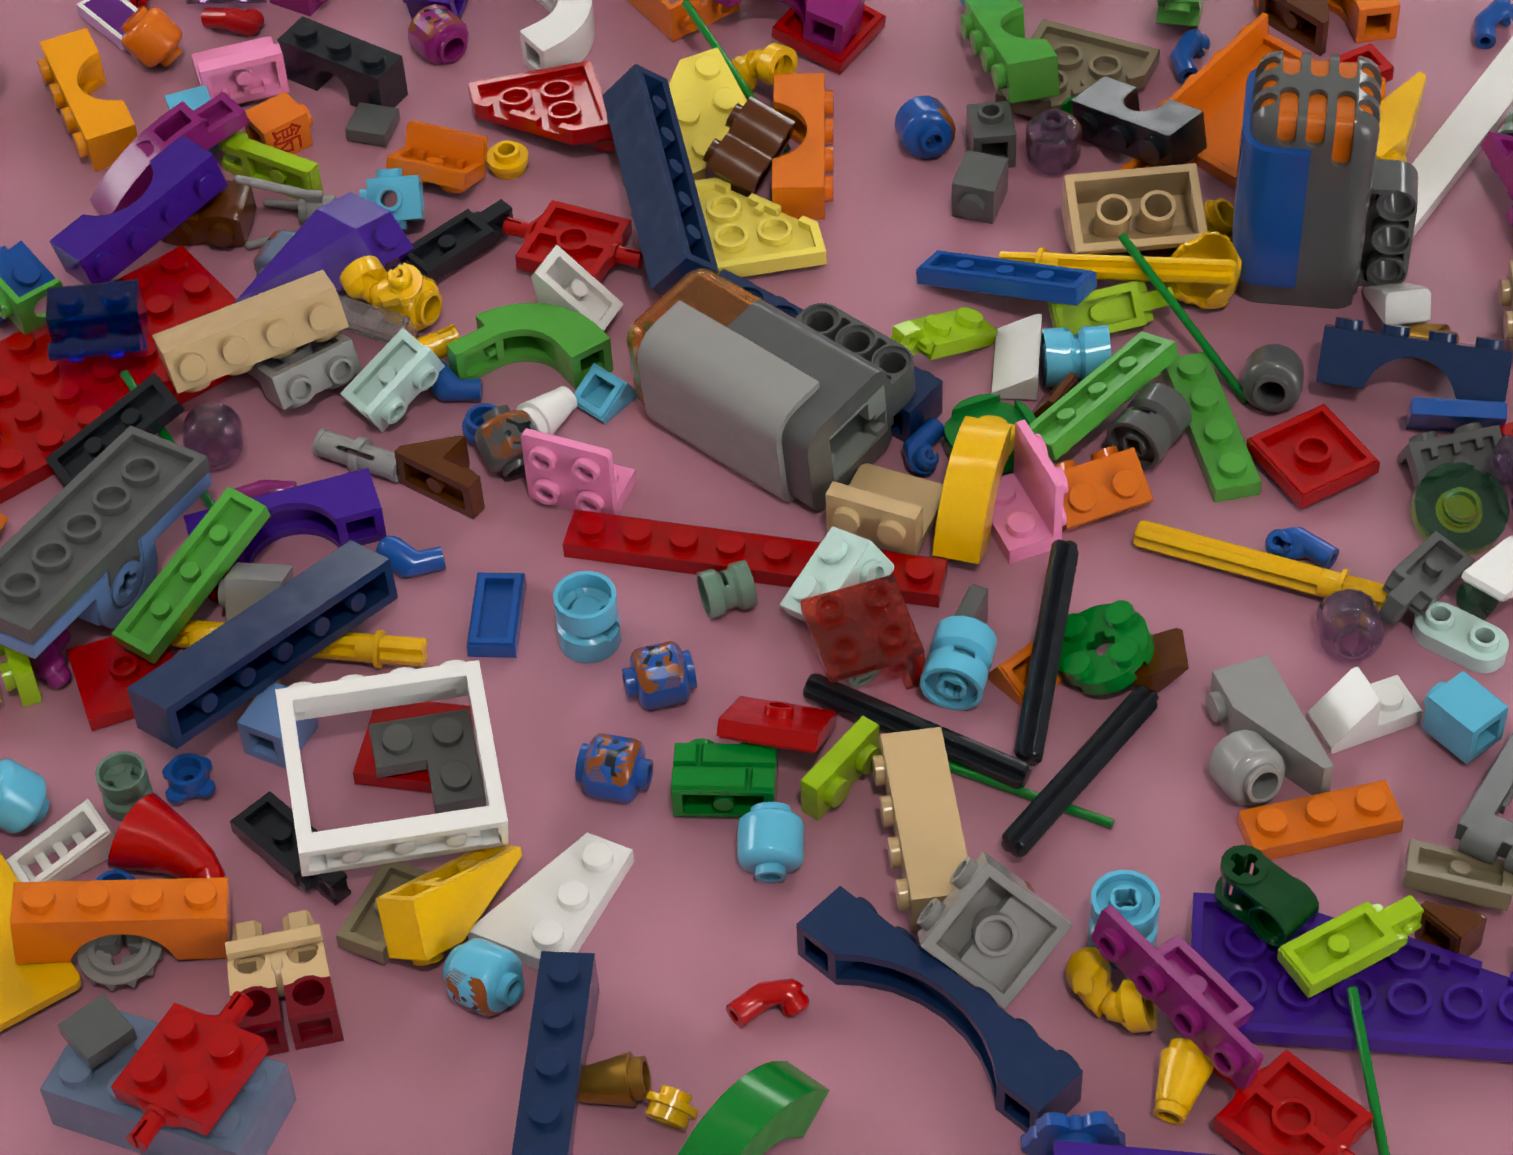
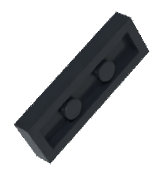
(145, 407)

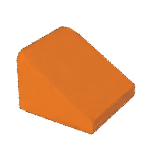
(1013, 674)

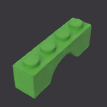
(1018, 65)

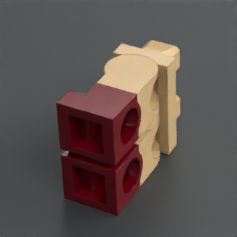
(287, 966)

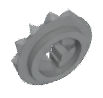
(98, 965)

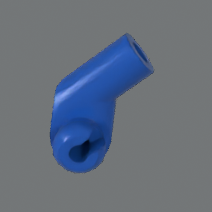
(1485, 22)
(1184, 51)
(451, 388)
(919, 445)
(1300, 544)
(407, 560)

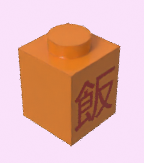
(280, 124)

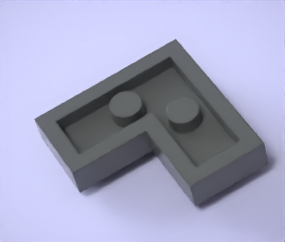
(433, 743)

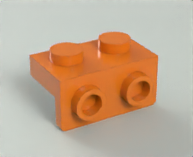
(441, 156)
(1104, 486)

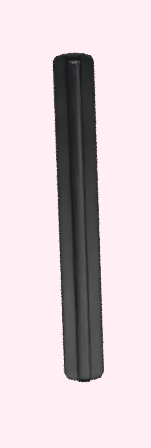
(1046, 652)
(893, 719)
(1079, 771)

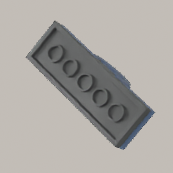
(95, 540)

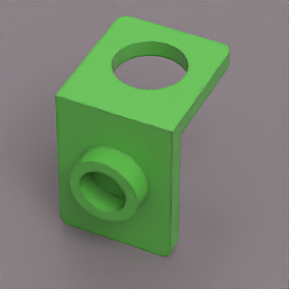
(21, 308)

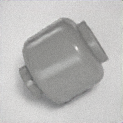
(1247, 767)

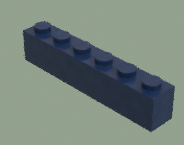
(658, 178)
(262, 644)

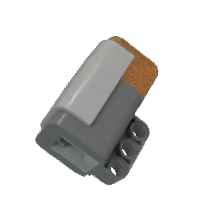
(769, 390)

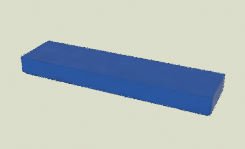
(1007, 277)

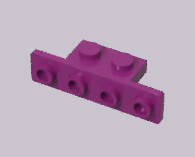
(1186, 991)

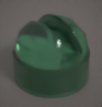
(1475, 601)

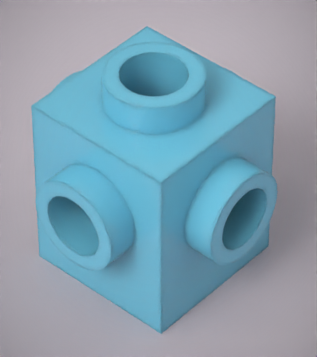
(408, 190)

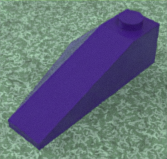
(333, 240)

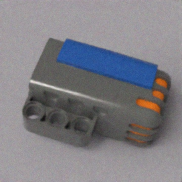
(1310, 194)

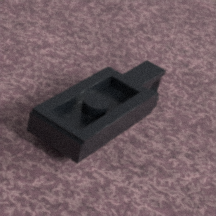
(458, 240)
(271, 833)

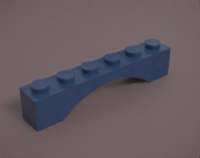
(860, 948)
(556, 1053)

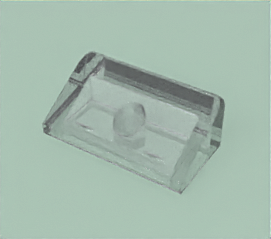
(374, 322)

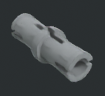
(335, 448)

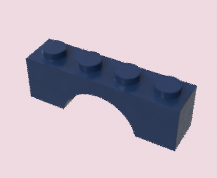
(1354, 354)

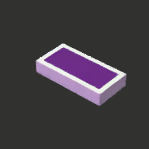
(107, 17)

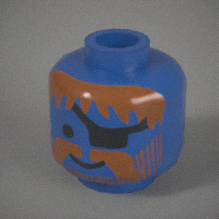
(921, 124)
(660, 675)
(613, 768)

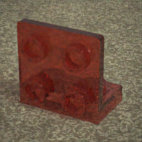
(865, 631)

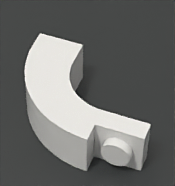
(561, 36)

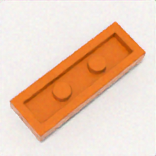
(1321, 820)

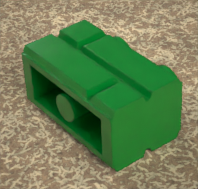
(722, 778)

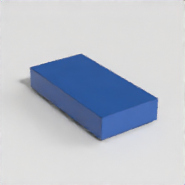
(1449, 414)
(496, 615)

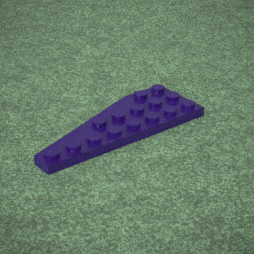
(1410, 1001)

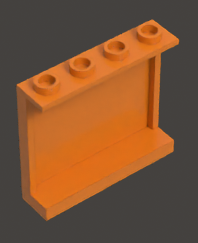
(1220, 94)

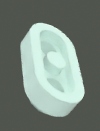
(1458, 637)

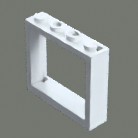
(405, 837)

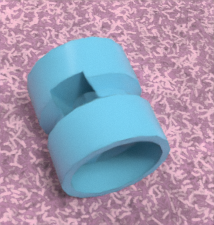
(1073, 353)
(587, 616)
(958, 662)
(1132, 896)

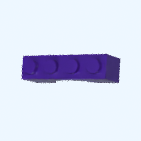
(105, 245)
(330, 508)

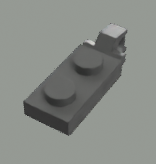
(1423, 577)

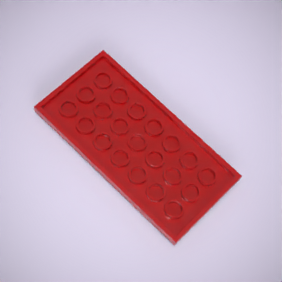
(54, 400)

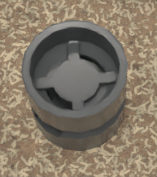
(1151, 423)

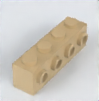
(251, 332)
(923, 816)

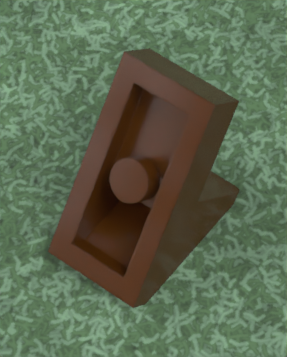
(1300, 20)
(442, 473)

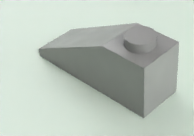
(1258, 700)

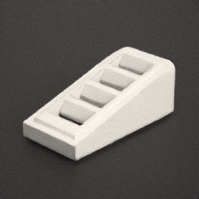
(69, 829)

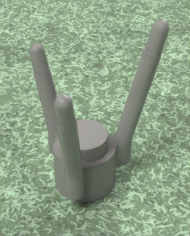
(307, 204)

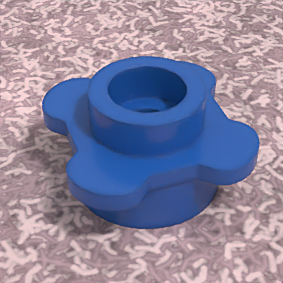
(191, 768)

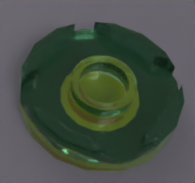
(1461, 506)

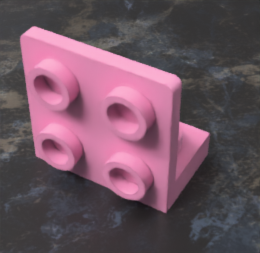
(243, 70)
(574, 474)
(1029, 500)

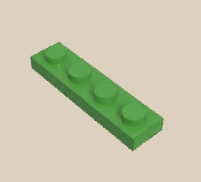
(1103, 392)
(1213, 429)
(191, 575)

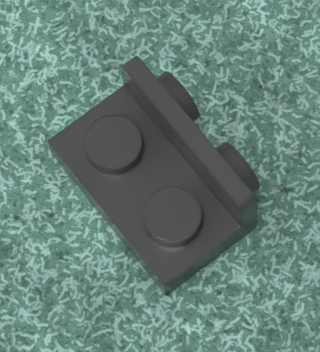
(1467, 445)

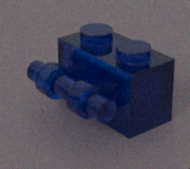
(96, 321)

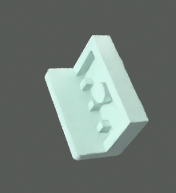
(393, 380)
(836, 564)

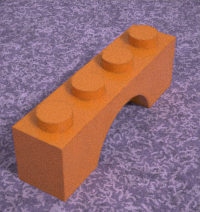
(800, 176)
(61, 916)

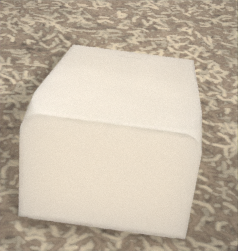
(1400, 303)
(1494, 571)

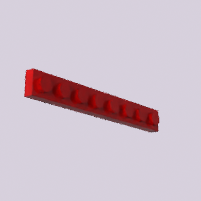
(700, 548)

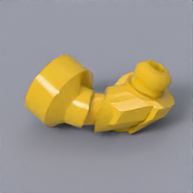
(765, 63)
(370, 281)
(1090, 977)

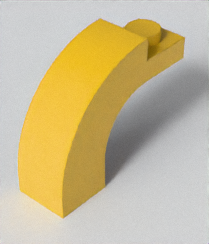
(972, 488)

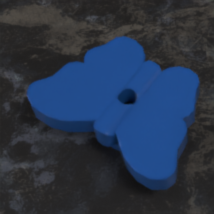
(1091, 1128)

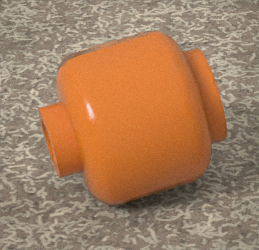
(151, 37)

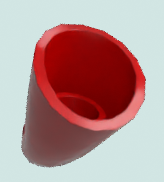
(162, 842)

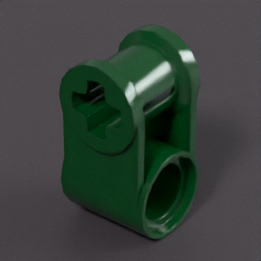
(1267, 900)

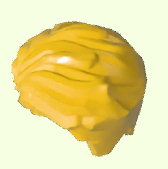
(1208, 246)

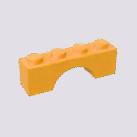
(76, 72)

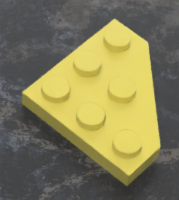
(703, 100)
(754, 235)

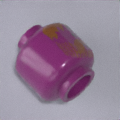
(438, 35)

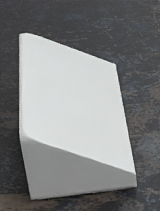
(1018, 359)

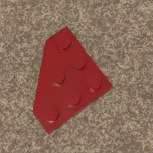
(547, 102)

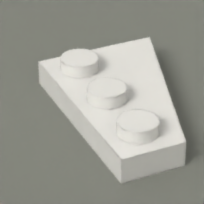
(559, 902)

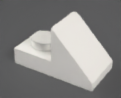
(567, 284)
(1362, 711)

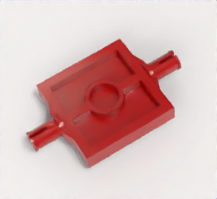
(586, 235)
(189, 1069)
(1291, 1113)

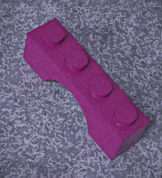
(824, 21)

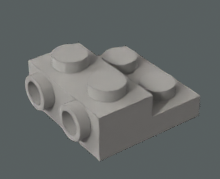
(307, 371)
(991, 928)

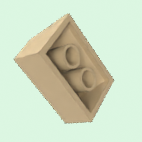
(1149, 204)

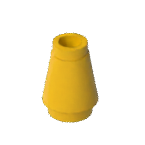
(1180, 1081)

